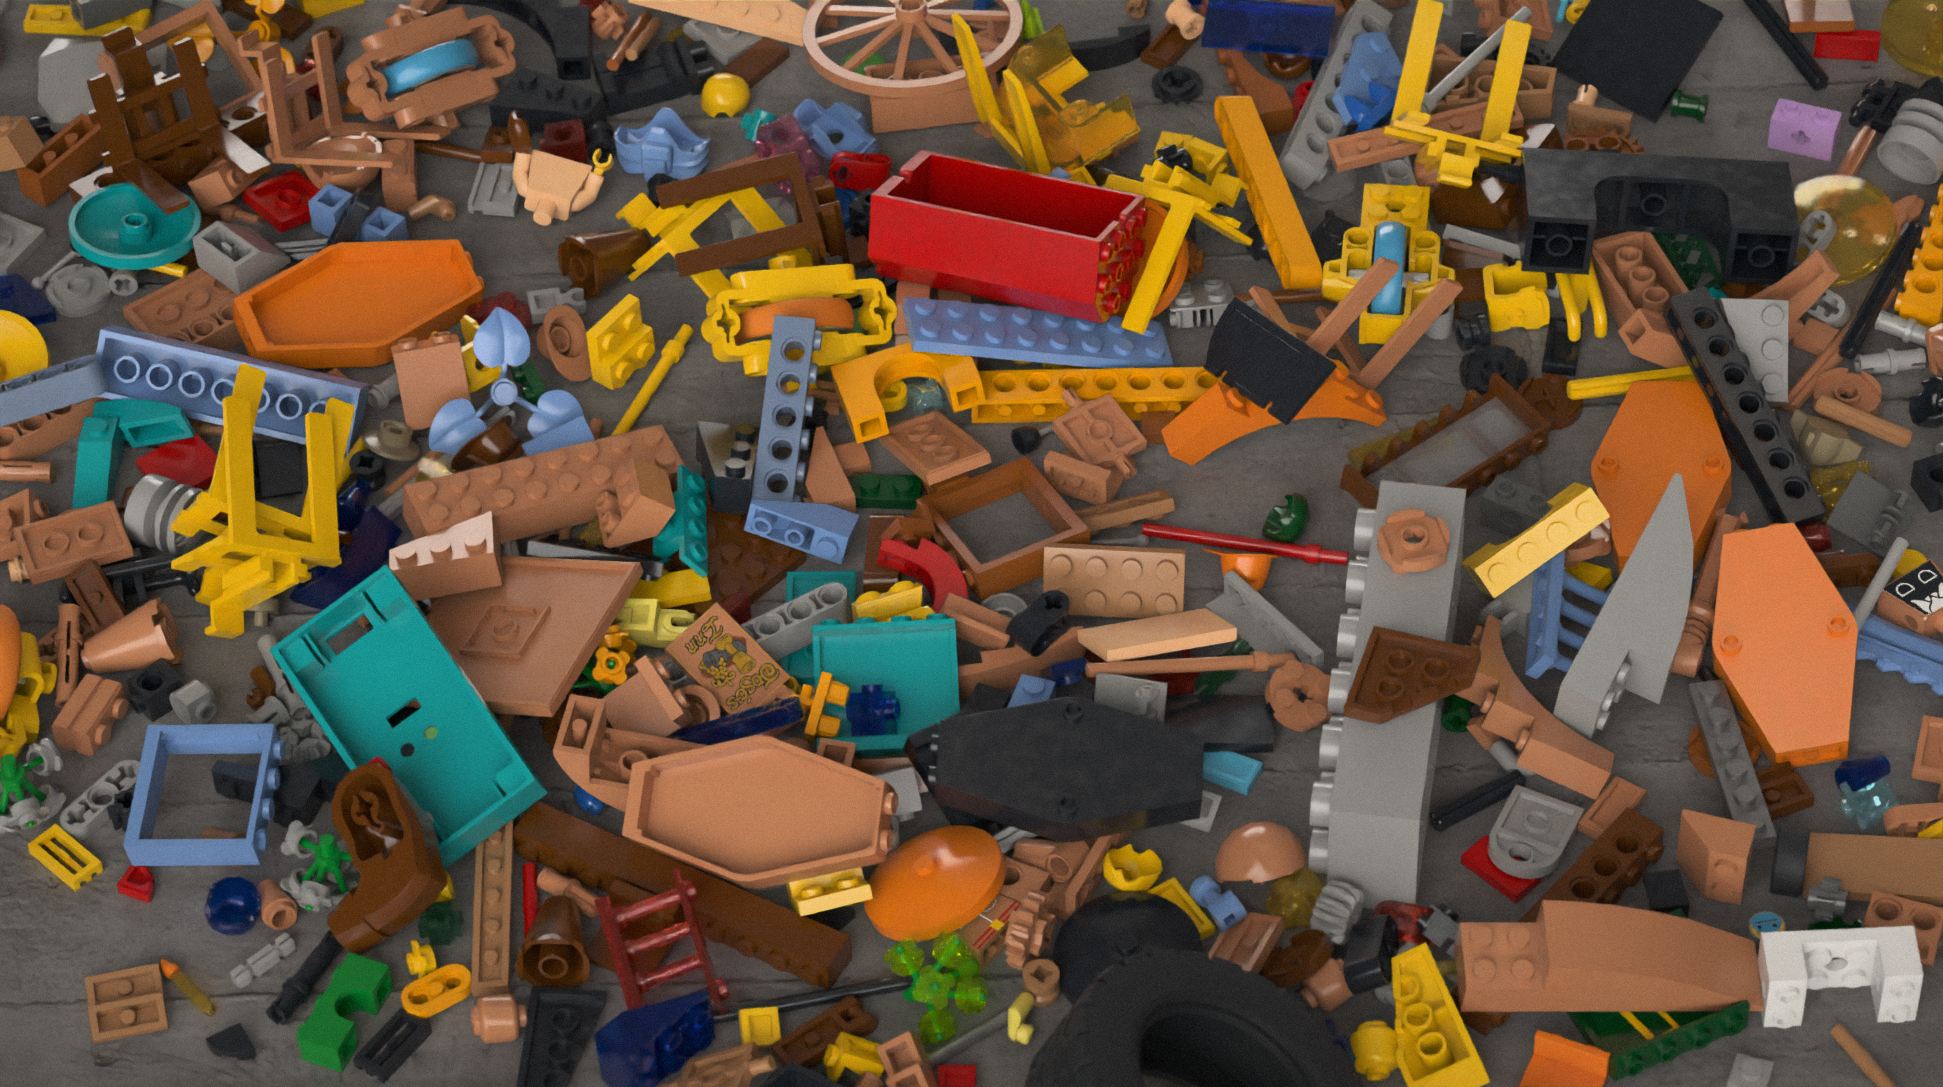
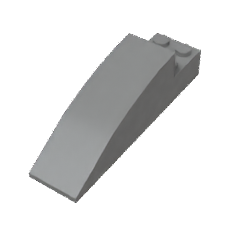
(1639, 624)

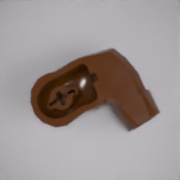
(392, 850)

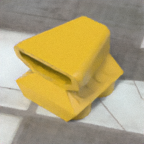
(901, 599)

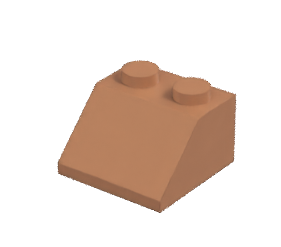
(1716, 854)

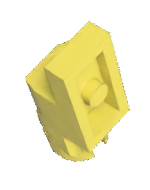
(651, 624)

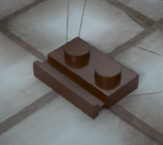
(1784, 790)

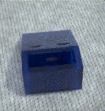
(654, 1040)

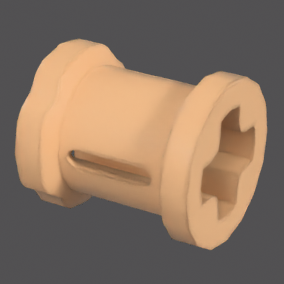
(1189, 22)

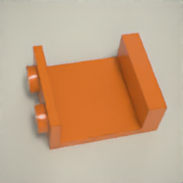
(1565, 1063)

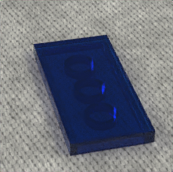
(1268, 27)

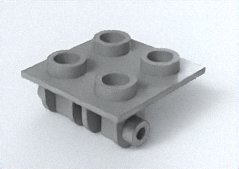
(1213, 295)
(1132, 695)

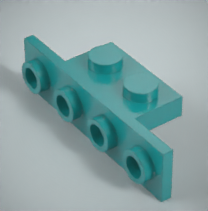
(687, 526)

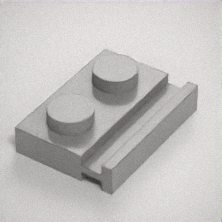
(494, 190)

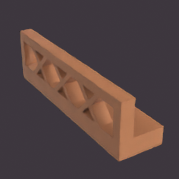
(1082, 886)

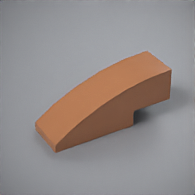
(906, 1062)

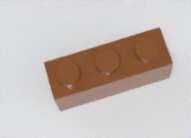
(63, 161)

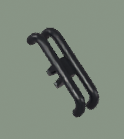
(129, 579)

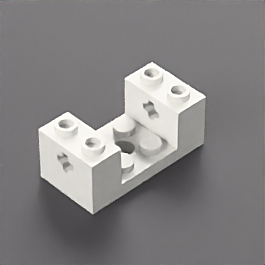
(1870, 957)

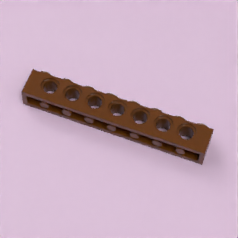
(192, 157)
(1595, 877)

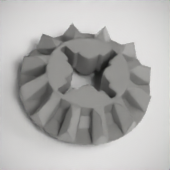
(308, 749)

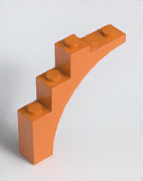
(1227, 415)

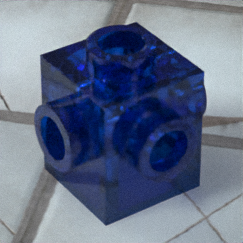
(873, 711)

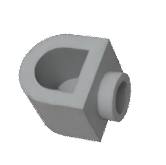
(194, 703)

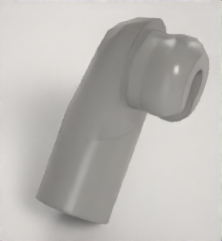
(1507, 758)

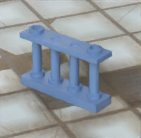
(1545, 613)

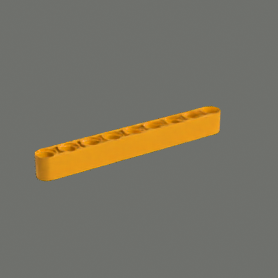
(1268, 193)

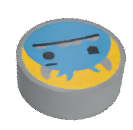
(1764, 922)

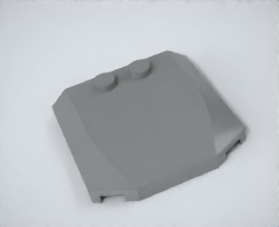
(64, 77)

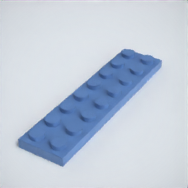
(1031, 335)

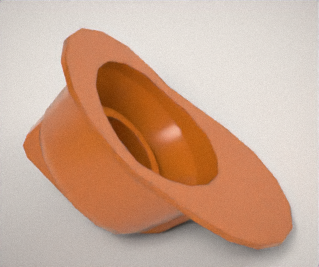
(1250, 567)

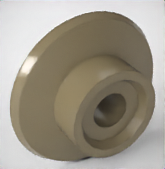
(392, 441)

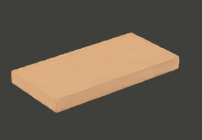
(1157, 635)

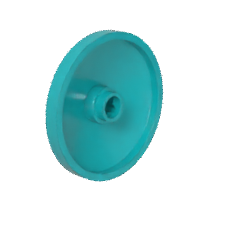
(129, 231)

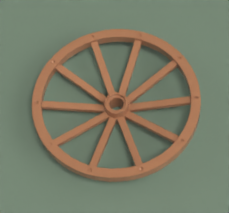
(910, 20)

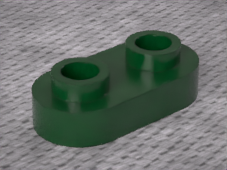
(530, 379)

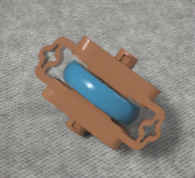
(430, 68)

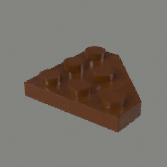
(1407, 673)

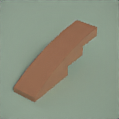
(1005, 666)

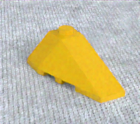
(1429, 1029)

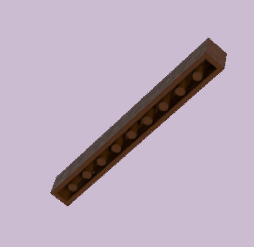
(724, 911)

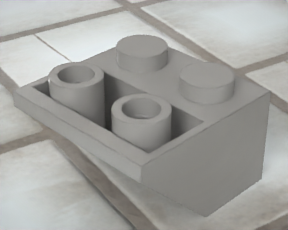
(237, 255)

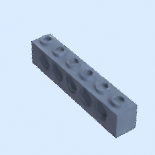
(787, 335)

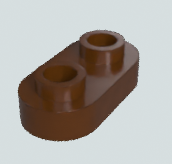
(1851, 569)

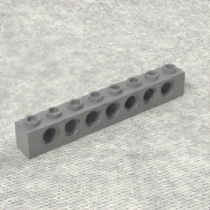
(1319, 120)

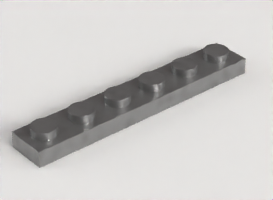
(1730, 759)

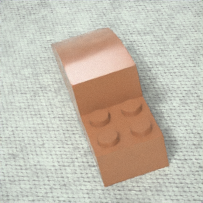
(1603, 962)

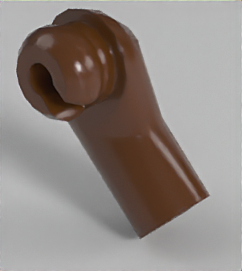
(265, 687)

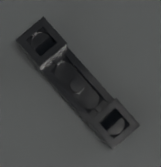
(1110, 51)

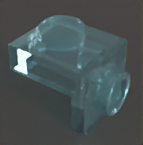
(1867, 803)

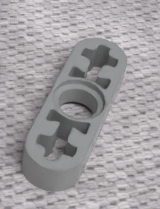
(97, 814)

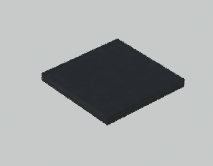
(1637, 49)

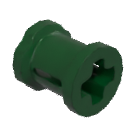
(1690, 106)
(1456, 714)

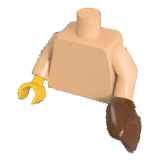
(548, 182)

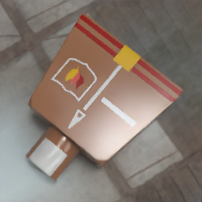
(988, 930)

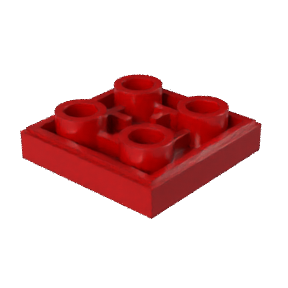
(183, 460)

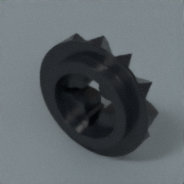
(1181, 77)

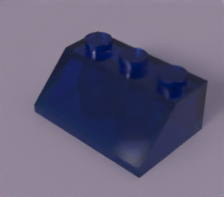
(371, 540)

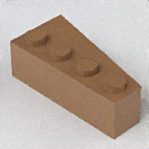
(1534, 94)

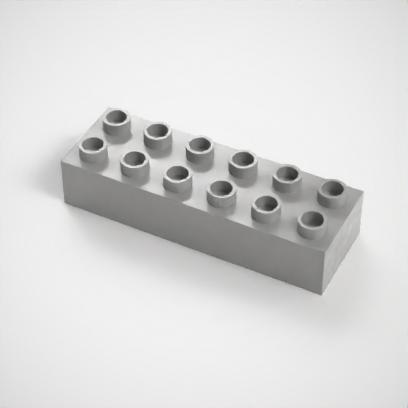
(1384, 771)

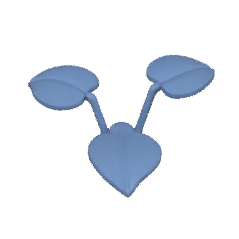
(496, 343)

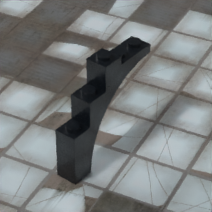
(562, 28)
(301, 786)

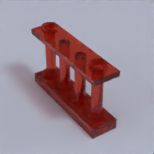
(626, 950)

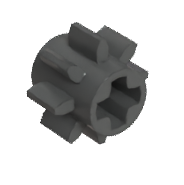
(1828, 899)

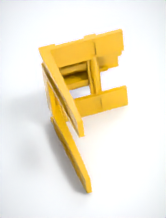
(1026, 146)

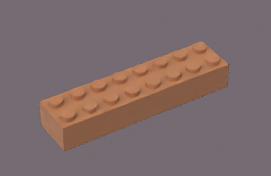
(536, 490)

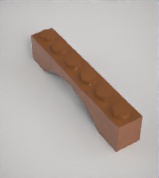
(1268, 97)

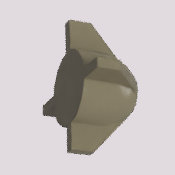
(1823, 440)

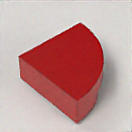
(137, 883)

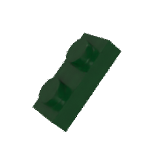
(886, 491)

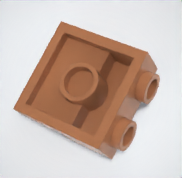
(1497, 12)
(15, 512)

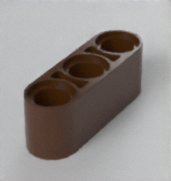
(875, 576)

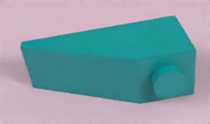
(97, 461)

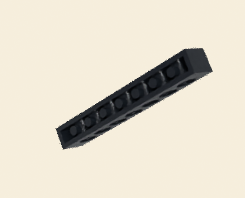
(1712, 372)

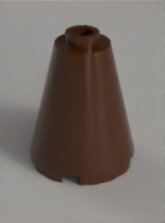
(600, 258)
(555, 947)

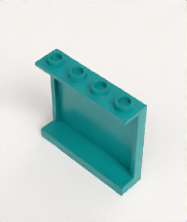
(904, 656)

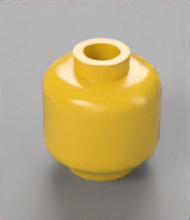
(1374, 1050)

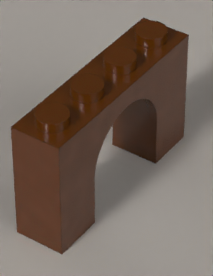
(1490, 201)

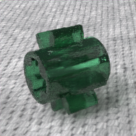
(440, 924)

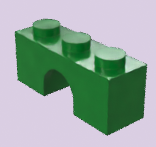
(354, 987)

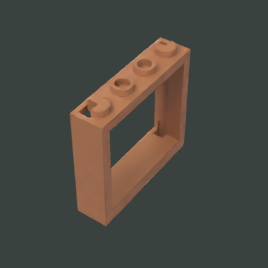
(178, 24)

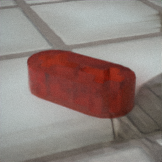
(1405, 917)

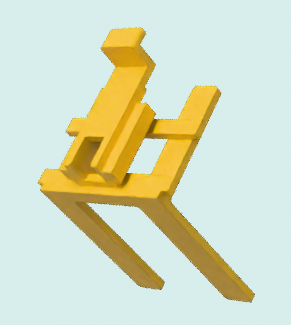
(1447, 152)
(1184, 198)
(678, 222)
(278, 523)
(257, 578)

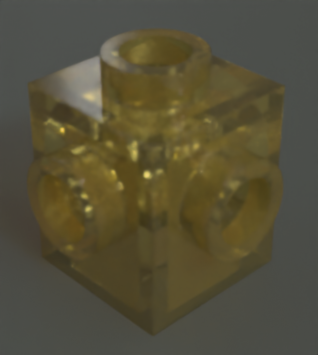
(1294, 898)

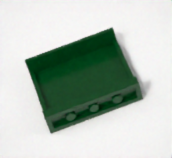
(1633, 1052)

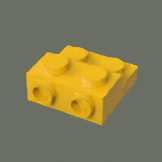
(619, 344)
(828, 891)

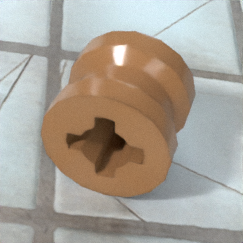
(1033, 978)

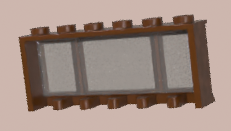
(1460, 450)

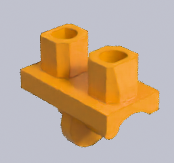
(827, 692)

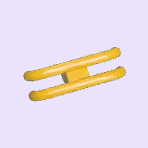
(1574, 295)

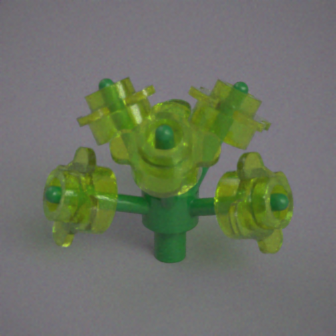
(933, 987)

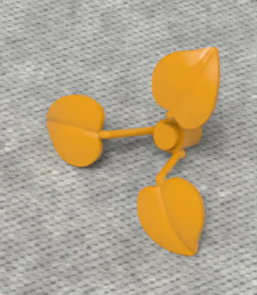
(267, 30)

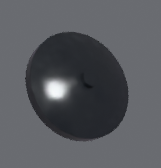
(1115, 929)

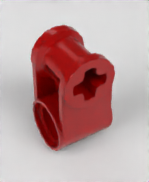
(863, 170)

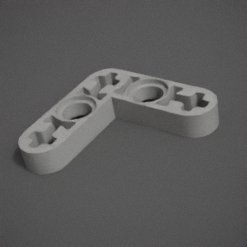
(1822, 239)

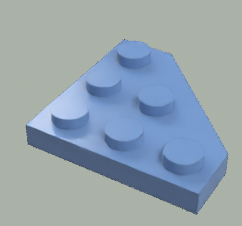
(1369, 61)

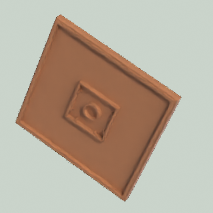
(535, 631)

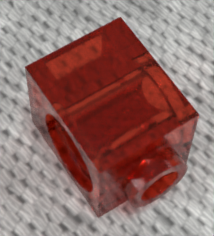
(565, 140)

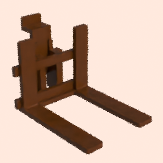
(145, 92)
(815, 210)

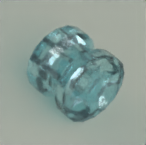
(924, 397)

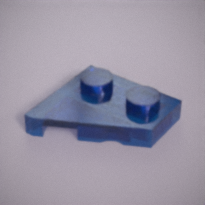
(24, 300)

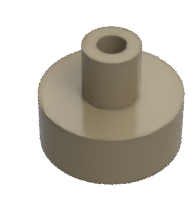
(261, 611)

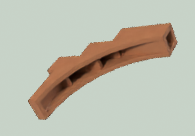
(1651, 339)
(1513, 713)

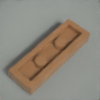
(1124, 511)

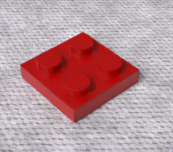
(282, 200)

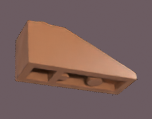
(825, 477)

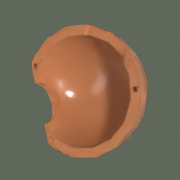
(344, 177)
(1259, 853)

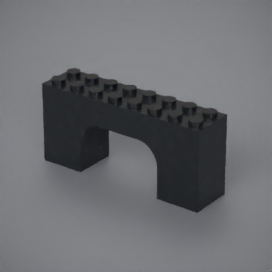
(1731, 203)

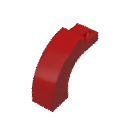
(928, 565)

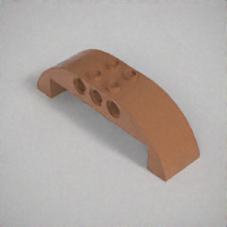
(603, 756)

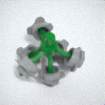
(16, 777)
(329, 858)

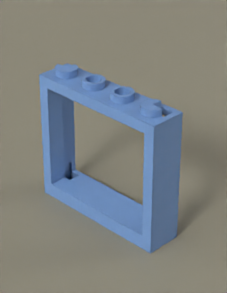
(202, 739)

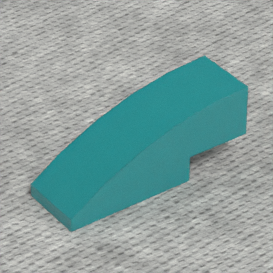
(146, 420)

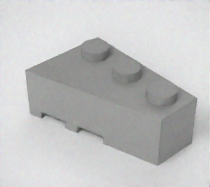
(1763, 336)

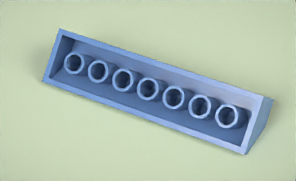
(201, 376)

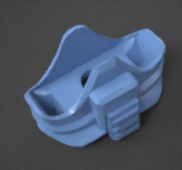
(840, 118)
(662, 147)

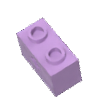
(1804, 129)

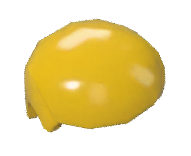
(725, 94)
(1131, 870)

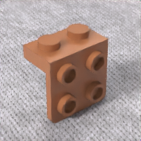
(648, 702)

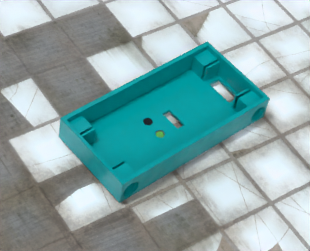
(446, 752)

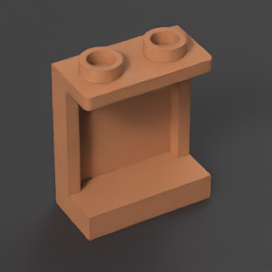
(429, 376)

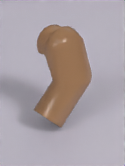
(434, 205)

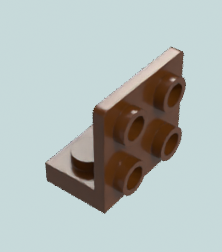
(627, 895)

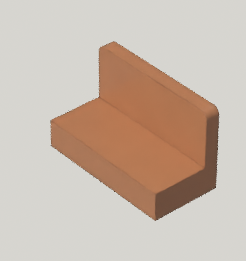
(976, 622)

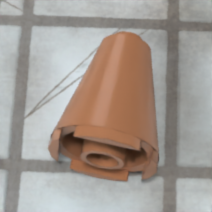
(135, 641)

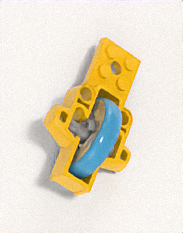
(1390, 236)

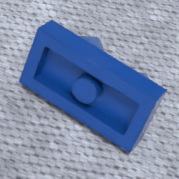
(1366, 114)

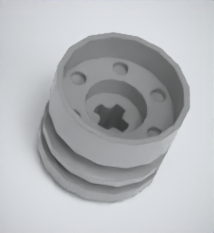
(1915, 143)
(153, 508)

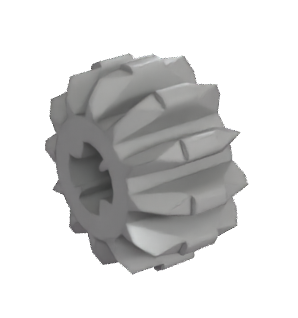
(1337, 910)

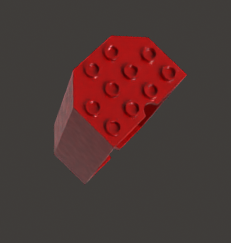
(1008, 235)

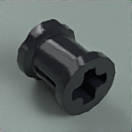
(599, 137)

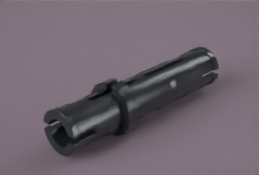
(298, 988)

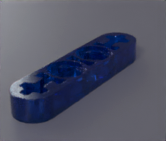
(743, 723)

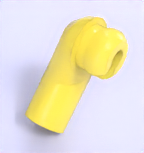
(1016, 1017)

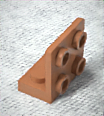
(1082, 479)

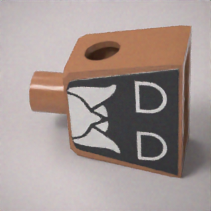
(1915, 600)

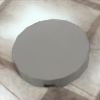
(78, 290)

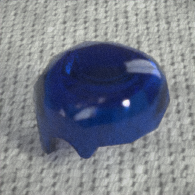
(233, 905)

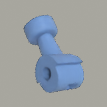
(1224, 908)

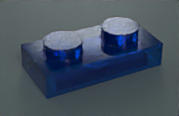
(1065, 672)

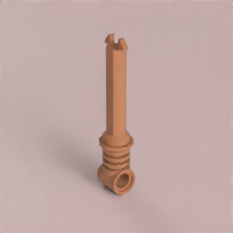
(1701, 609)

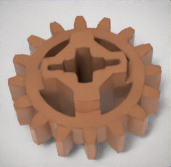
(1030, 929)

